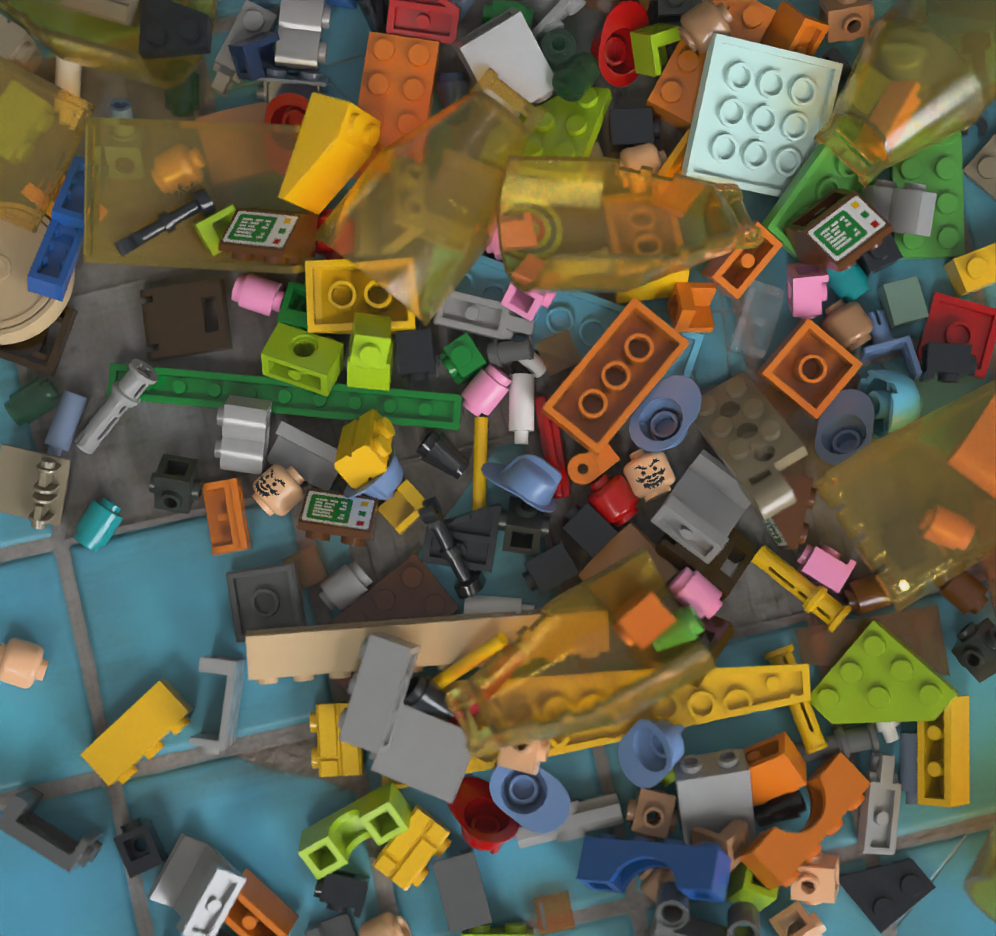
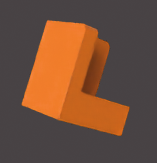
(690, 306)

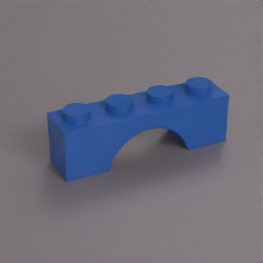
(612, 863)

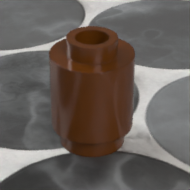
(965, 593)
(865, 595)

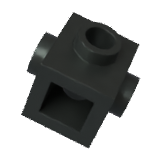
(176, 484)
(522, 527)
(977, 649)

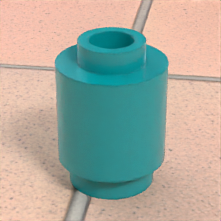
(849, 283)
(98, 524)

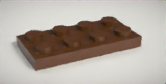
(402, 594)

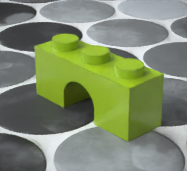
(331, 840)

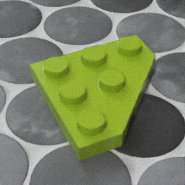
(569, 126)
(881, 683)

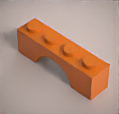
(832, 792)

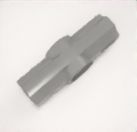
(583, 817)

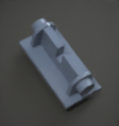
(278, 82)

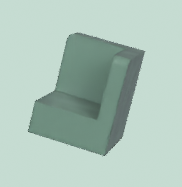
(903, 302)

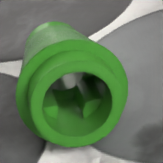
(683, 630)

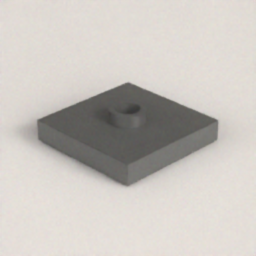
(265, 598)

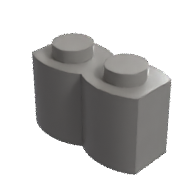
(301, 34)
(906, 209)
(244, 434)

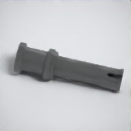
(844, 741)

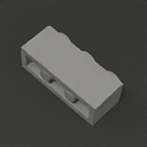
(378, 692)

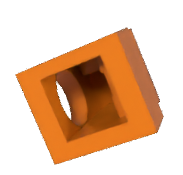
(586, 467)

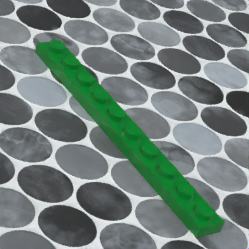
(343, 402)

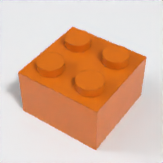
(809, 368)

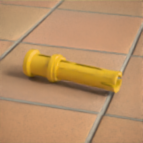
(814, 598)
(802, 712)

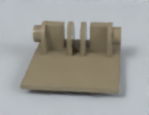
(33, 485)

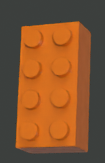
(397, 85)
(678, 86)
(615, 377)

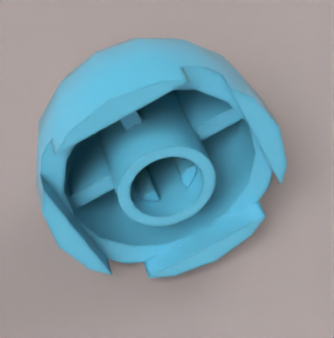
(894, 400)

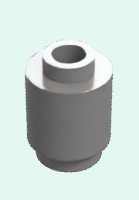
(345, 586)

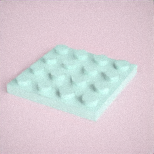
(758, 114)

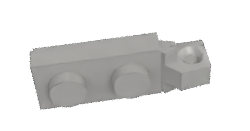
(248, 23)
(482, 317)
(880, 807)

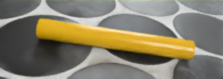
(479, 458)
(471, 660)

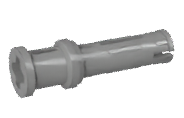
(124, 395)

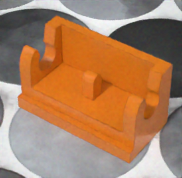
(226, 516)

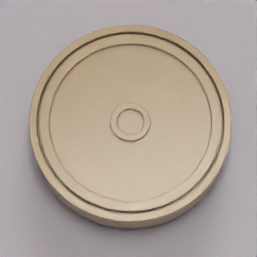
(21, 311)

